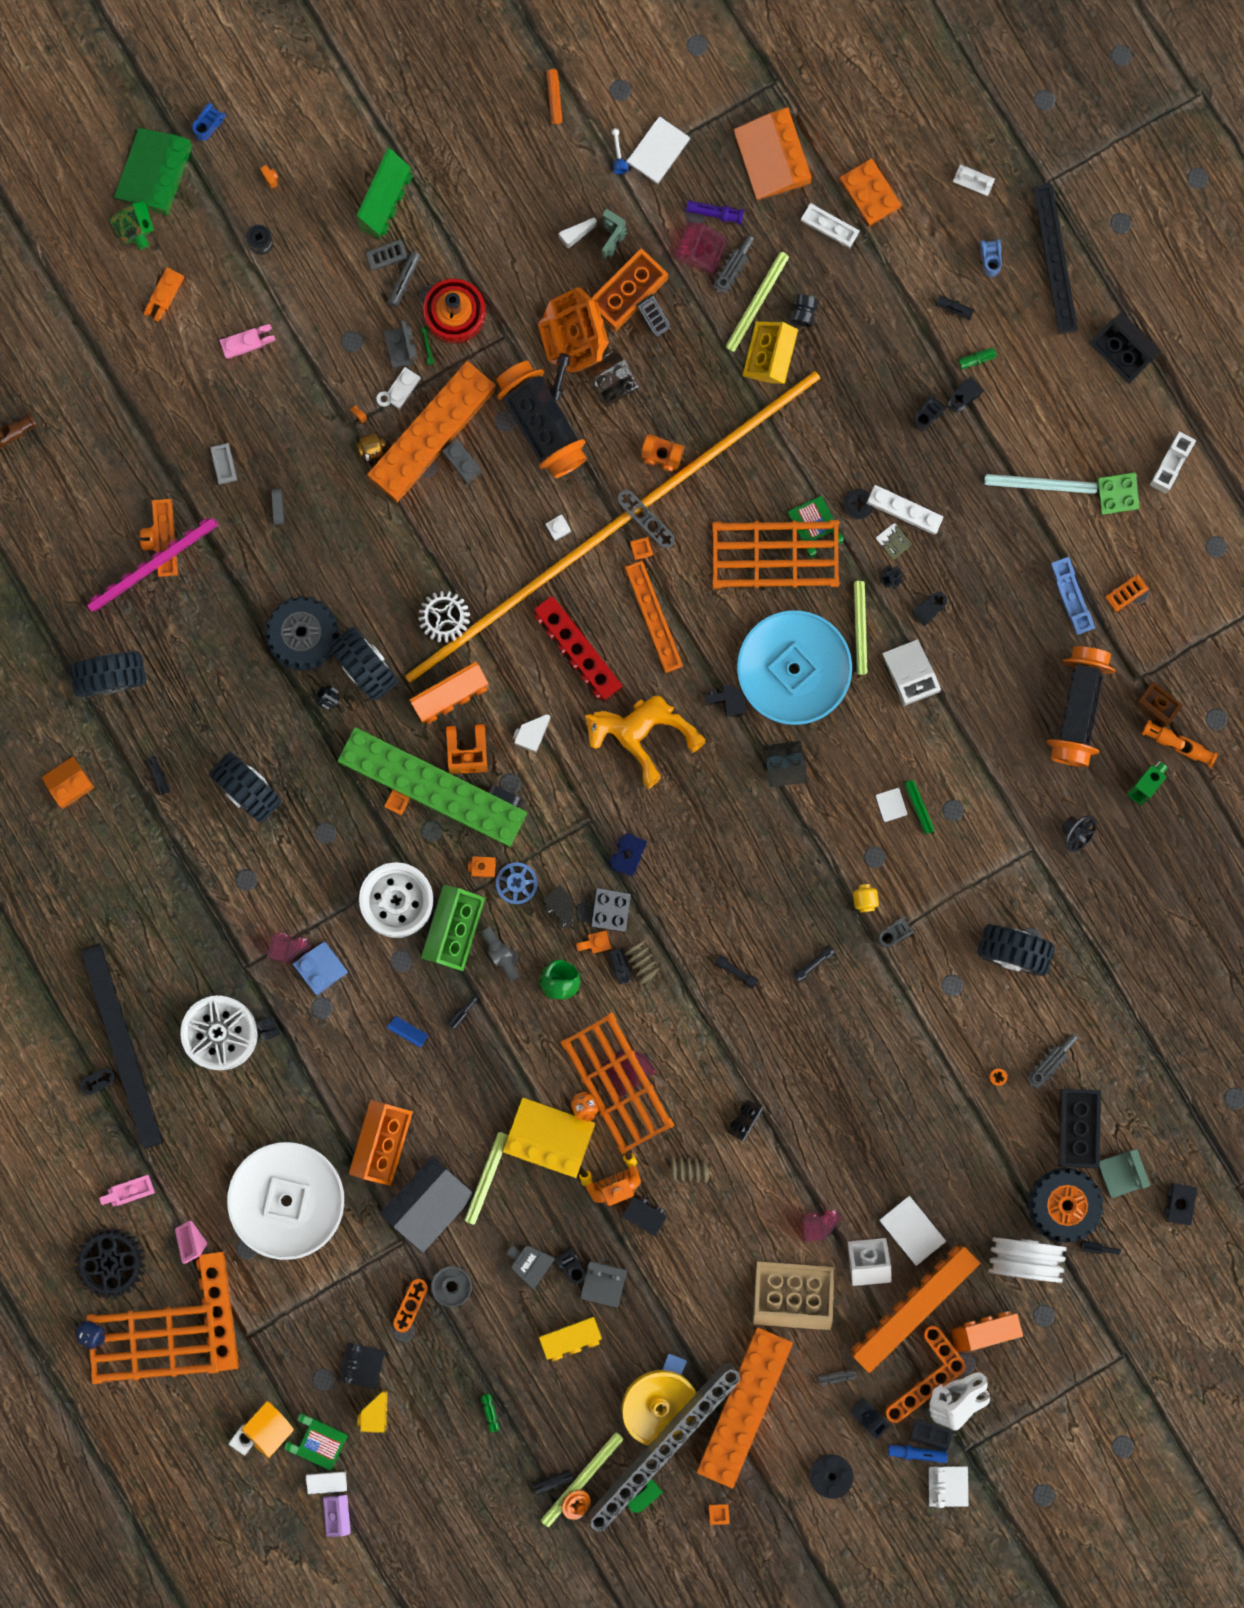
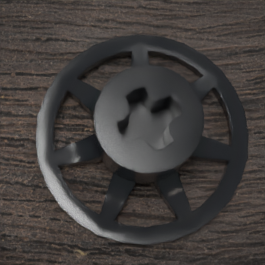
(1075, 831)

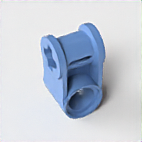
(991, 253)

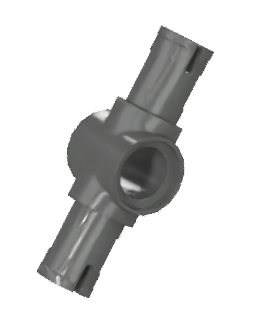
(500, 954)

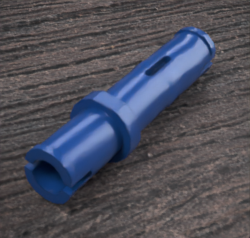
(917, 1453)

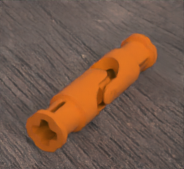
(1168, 738)

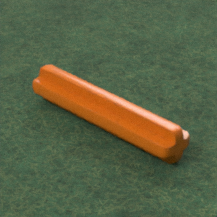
(554, 96)

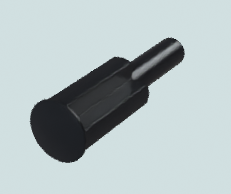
(461, 1014)
(1098, 1248)

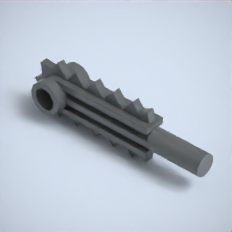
(732, 267)
(1051, 1062)

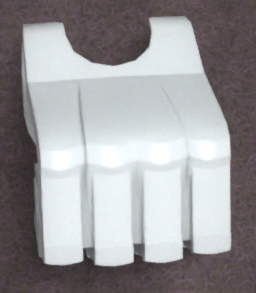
(957, 1413)

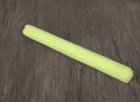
(757, 301)
(583, 1477)

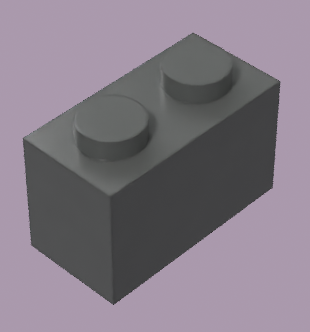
(462, 461)

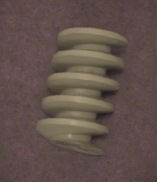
(642, 962)
(690, 1169)

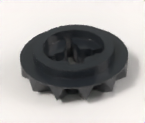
(852, 510)

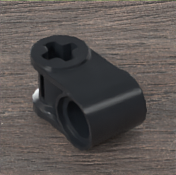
(966, 393)
(930, 411)
(927, 610)
(570, 1264)

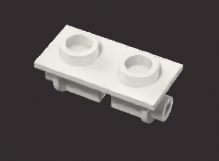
(974, 180)

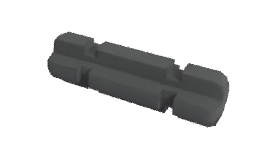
(836, 1377)

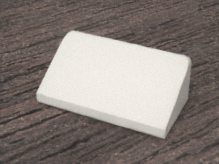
(326, 1482)

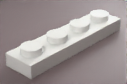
(904, 509)

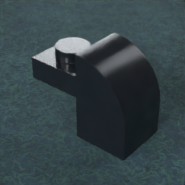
(731, 697)
(869, 1418)

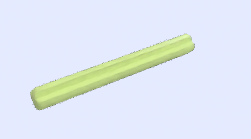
(860, 627)
(486, 1178)

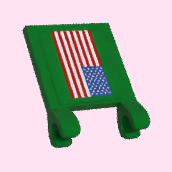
(813, 511)
(319, 1444)

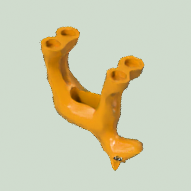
(636, 727)

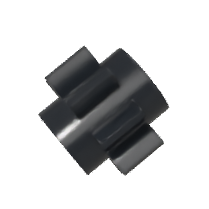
(891, 576)
(327, 697)

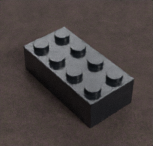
(1079, 1128)

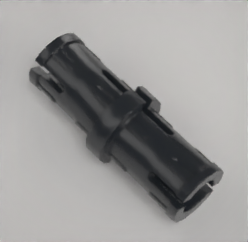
(955, 307)
(157, 775)
(553, 1482)

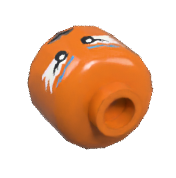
(584, 1106)

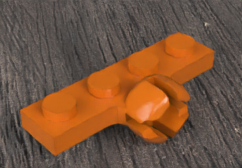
(161, 535)

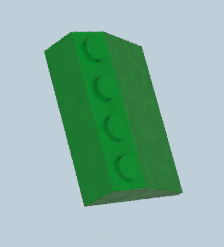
(154, 170)
(384, 195)

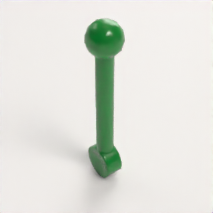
(430, 361)

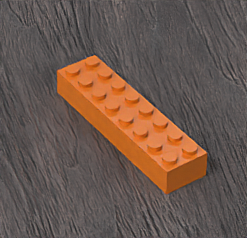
(432, 431)
(915, 1308)
(744, 1407)

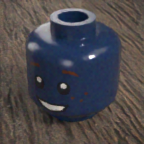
(90, 1335)

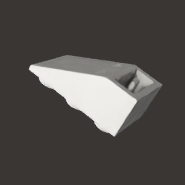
(911, 672)

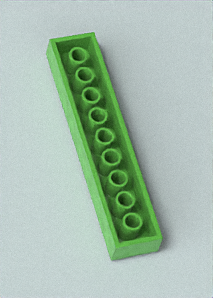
(432, 787)

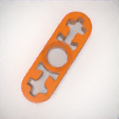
(399, 1316)

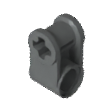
(898, 931)

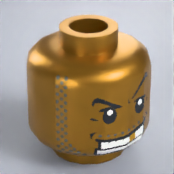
(370, 447)

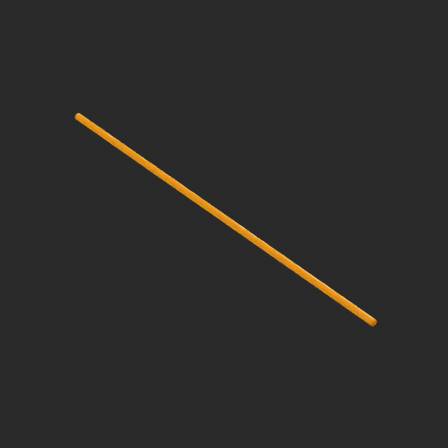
(611, 527)

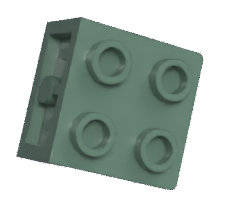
(615, 225)
(1124, 1173)

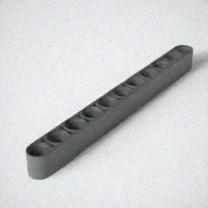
(664, 1438)

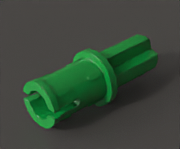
(977, 358)

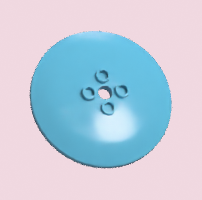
(798, 640)

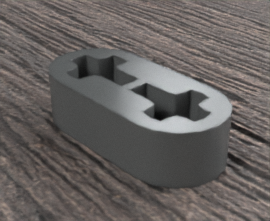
(277, 504)

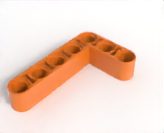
(930, 1379)

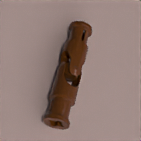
(16, 429)

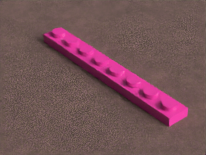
(146, 568)

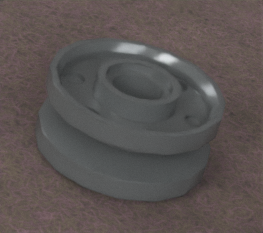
(455, 1298)

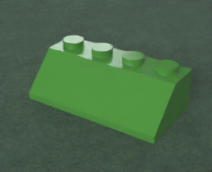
(453, 927)

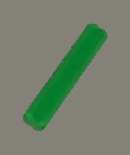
(919, 806)

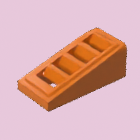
(1141, 585)

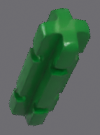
(490, 1412)

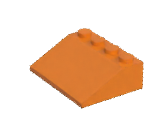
(772, 154)

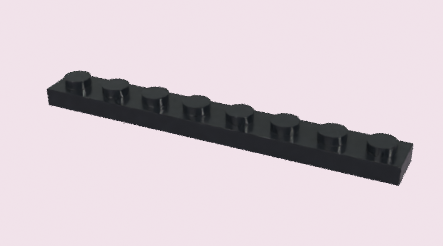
(1055, 259)

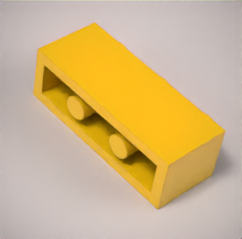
(570, 1339)

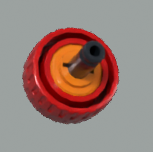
(454, 311)

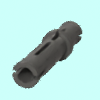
(395, 298)

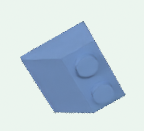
(320, 968)

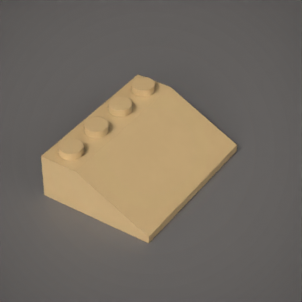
(793, 1295)

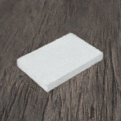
(658, 150)
(912, 1230)

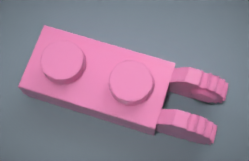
(245, 341)

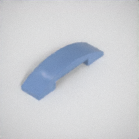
(1071, 596)

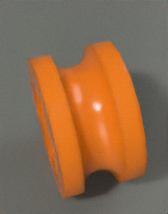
(1003, 1074)

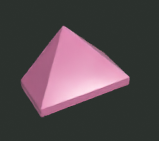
(190, 1241)

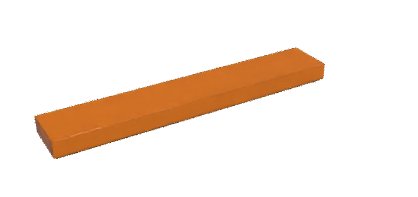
(653, 617)

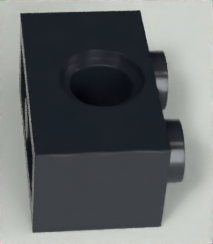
(1188, 1195)

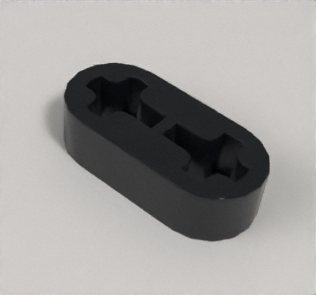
(504, 795)
(95, 1077)

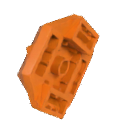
(573, 327)

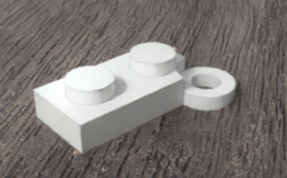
(400, 389)

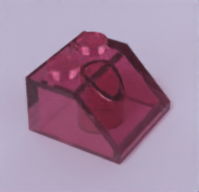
(701, 247)

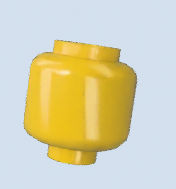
(865, 898)

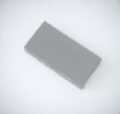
(223, 463)

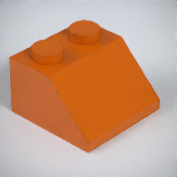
(67, 782)

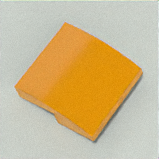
(267, 1429)

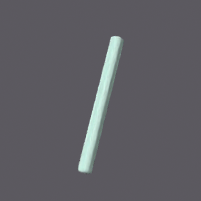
(1040, 483)

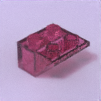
(287, 949)
(819, 1227)

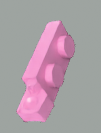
(128, 1191)

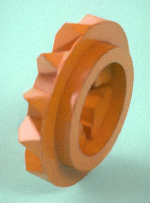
(580, 1508)

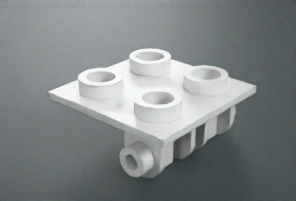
(948, 1486)

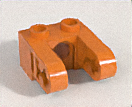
(653, 445)
(467, 760)

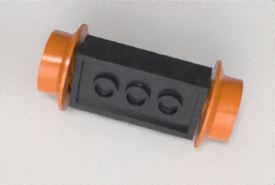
(540, 419)
(1082, 707)

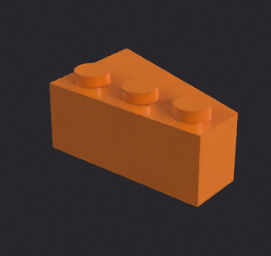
(986, 1332)

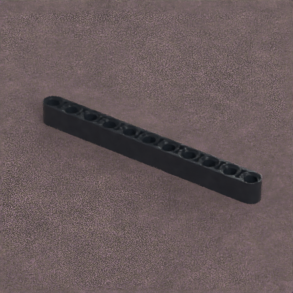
(122, 1046)

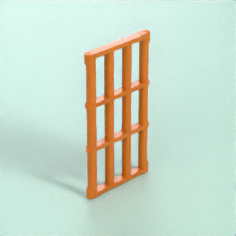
(719, 526)
(600, 1070)
(132, 1335)

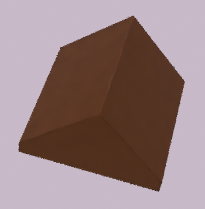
(1158, 704)

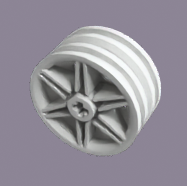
(377, 883)
(199, 1049)
(1027, 1259)

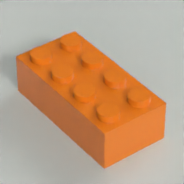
(628, 287)

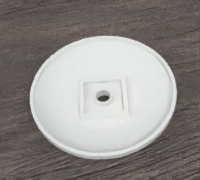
(257, 1206)

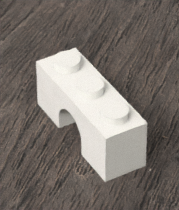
(1172, 462)

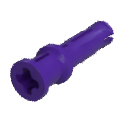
(724, 213)

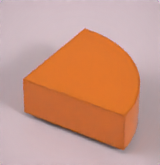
(359, 414)

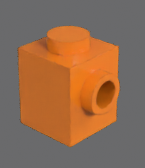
(482, 867)

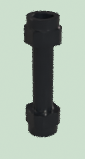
(563, 361)
(722, 962)
(801, 974)

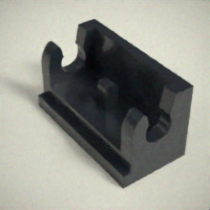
(931, 1435)

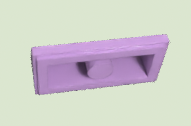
(336, 1515)

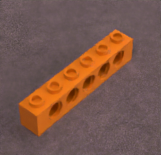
(217, 1261)

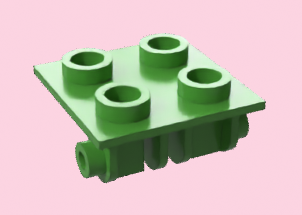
(1118, 493)

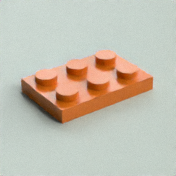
(870, 192)

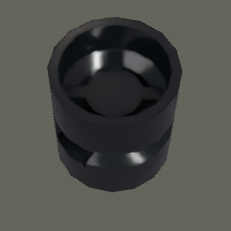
(259, 239)
(803, 309)

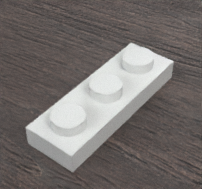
(830, 225)

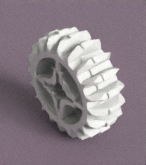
(439, 624)

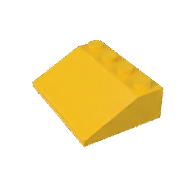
(549, 1137)

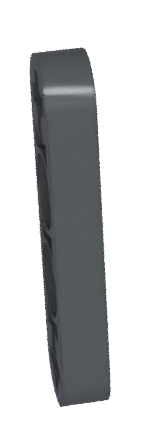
(648, 516)

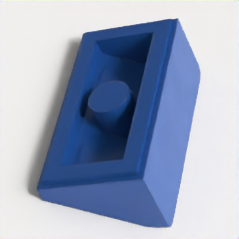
(407, 1031)

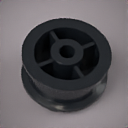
(842, 1479)

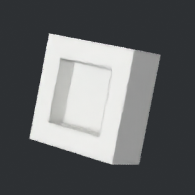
(558, 527)

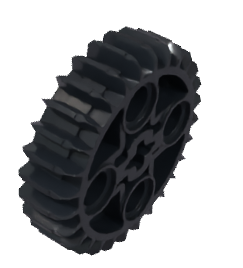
(113, 1236)

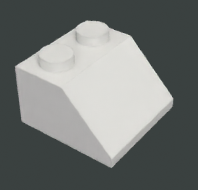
(869, 1262)

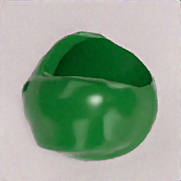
(559, 980)

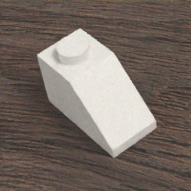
(531, 733)

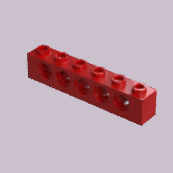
(552, 607)

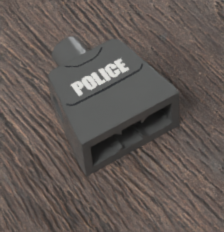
(530, 1264)

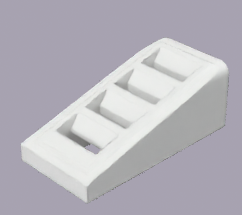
(575, 233)

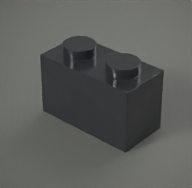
(644, 1216)

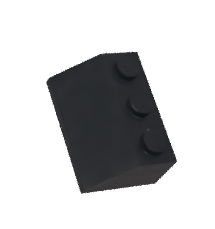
(1125, 347)

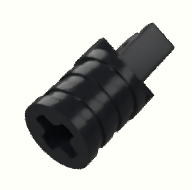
(619, 966)

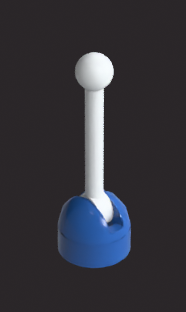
(620, 165)

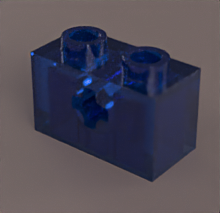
(630, 865)

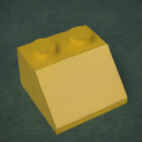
(374, 1415)

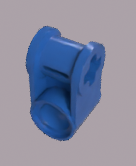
(210, 119)

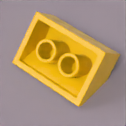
(770, 352)

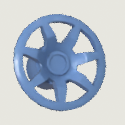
(516, 883)

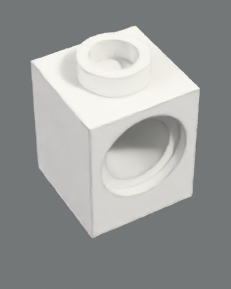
(237, 1444)

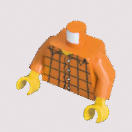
(616, 1187)

